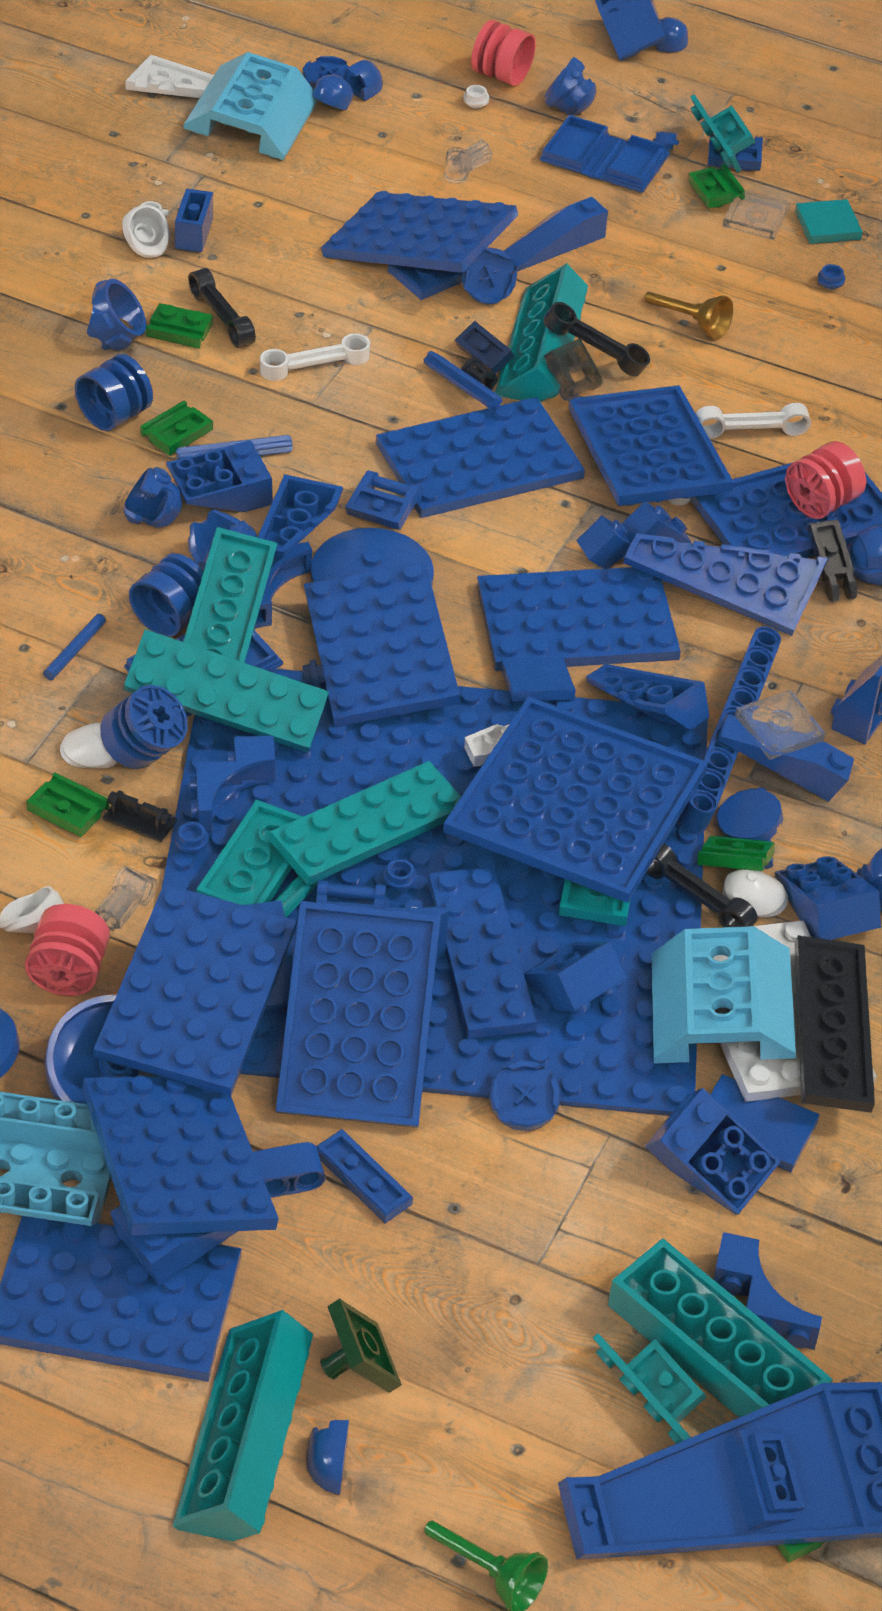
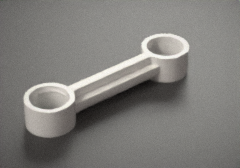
(314, 357)
(755, 420)

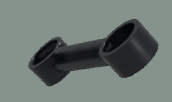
(563, 320)
(239, 328)
(731, 912)

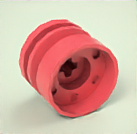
(503, 52)
(825, 479)
(67, 950)

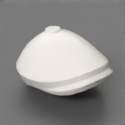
(146, 231)
(85, 748)
(757, 888)
(24, 913)

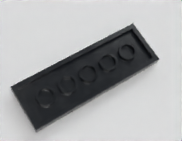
(833, 1024)

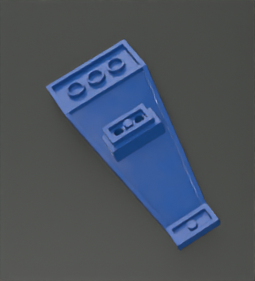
(764, 1479)

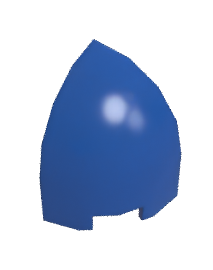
(364, 79)
(327, 1455)

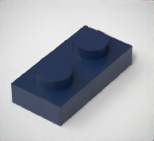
(482, 344)

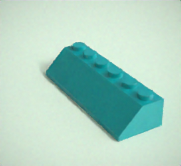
(527, 371)
(710, 1332)
(244, 1428)

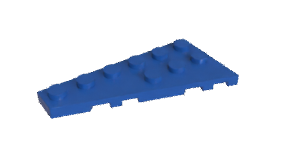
(743, 579)

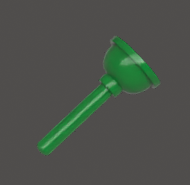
(516, 1577)

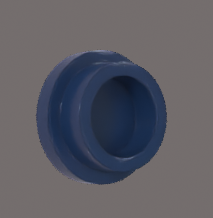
(314, 674)

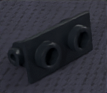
(137, 817)

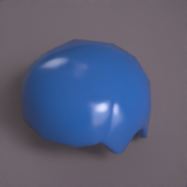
(676, 35)
(334, 91)

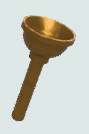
(712, 316)

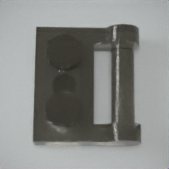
(569, 360)

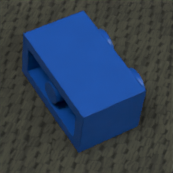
(194, 220)

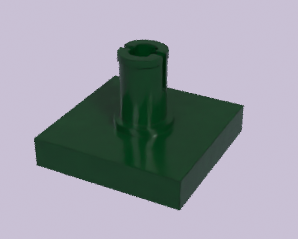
(361, 1348)

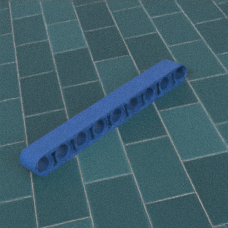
(721, 757)

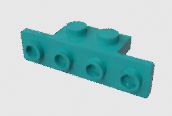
(727, 132)
(660, 1380)

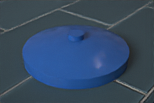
(366, 551)
(71, 1050)

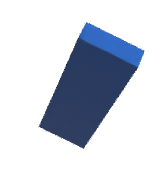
(364, 1176)

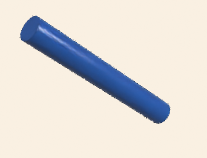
(74, 647)

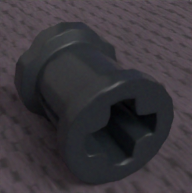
(480, 373)

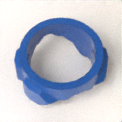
(110, 302)
(203, 533)

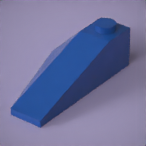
(560, 233)
(297, 511)
(662, 697)
(816, 767)

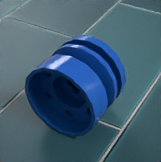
(113, 392)
(167, 594)
(144, 727)

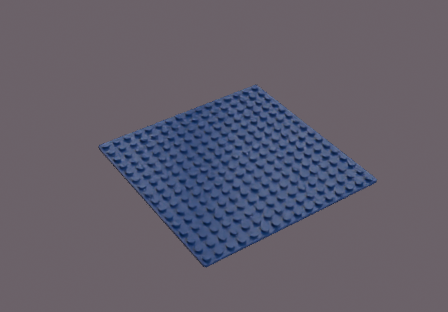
(596, 1054)

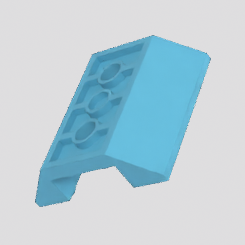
(275, 104)
(750, 983)
(41, 1149)

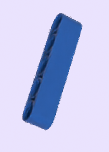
(290, 1168)

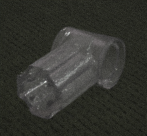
(462, 161)
(127, 893)

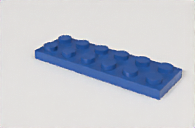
(483, 953)

